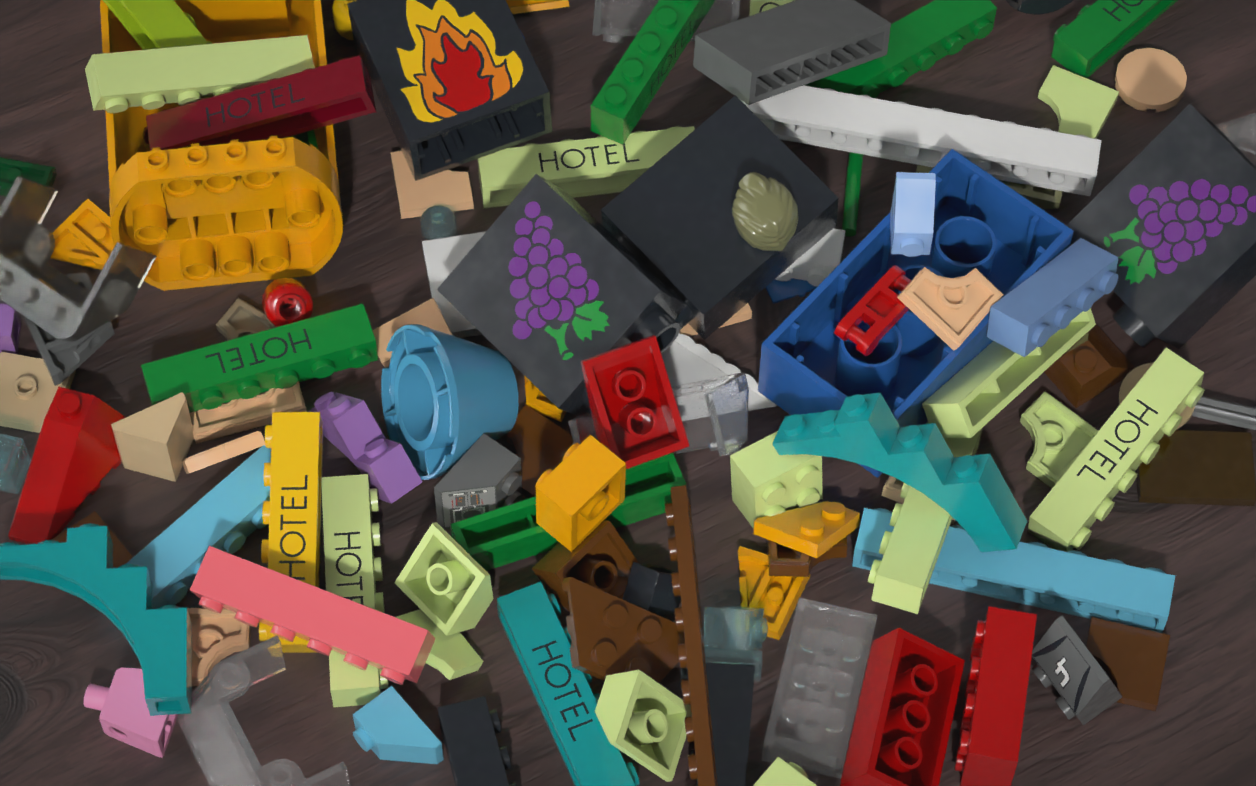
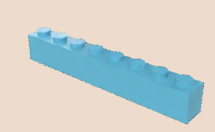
(1038, 576)

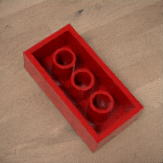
(995, 698)
(903, 713)

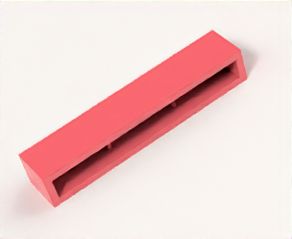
(313, 615)

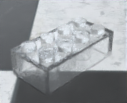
(819, 687)

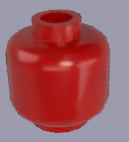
(278, 294)

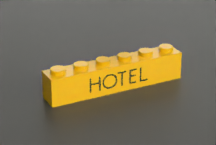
(293, 504)

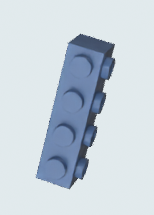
(1052, 297)

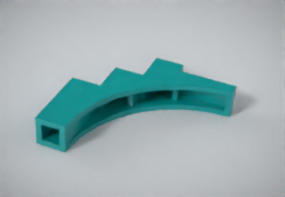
(917, 455)
(125, 596)

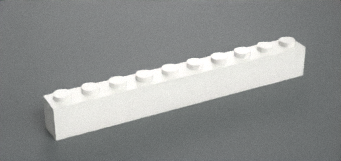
(926, 135)

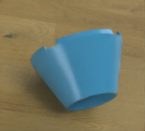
(444, 396)

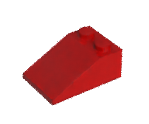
(634, 402)

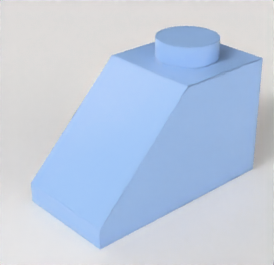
(912, 213)

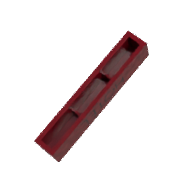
(268, 109)

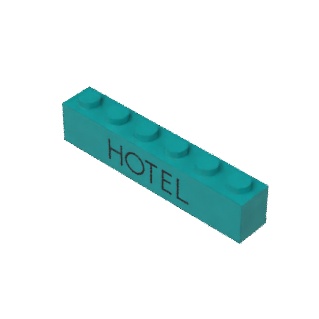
(560, 690)

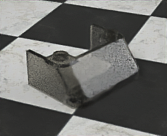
(44, 292)

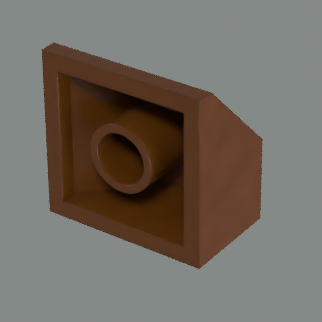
(1089, 367)
(598, 560)

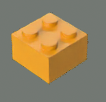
(580, 492)

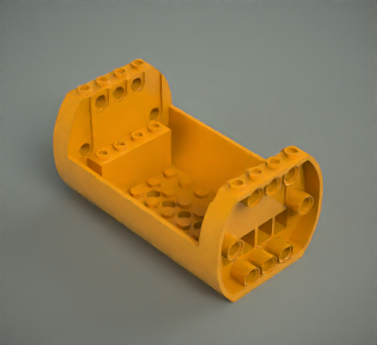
(232, 206)

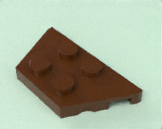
(617, 635)

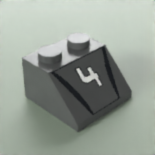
(1074, 673)

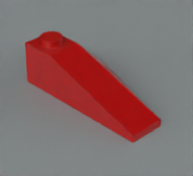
(67, 464)

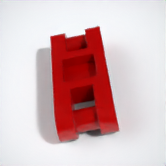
(878, 309)

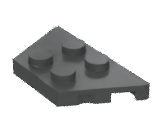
(64, 356)

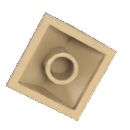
(156, 438)

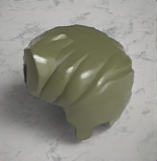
(764, 212)

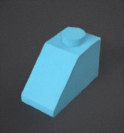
(395, 731)

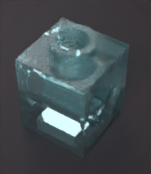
(13, 463)
(734, 627)

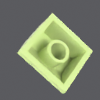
(446, 582)
(643, 721)

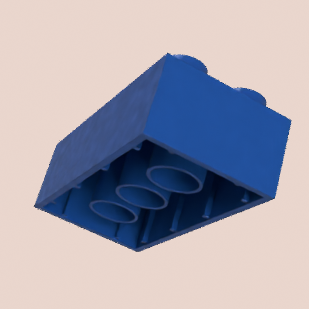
(975, 226)

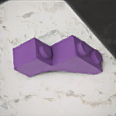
(357, 435)

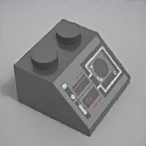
(478, 483)

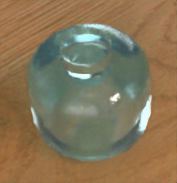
(438, 223)

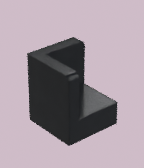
(652, 590)

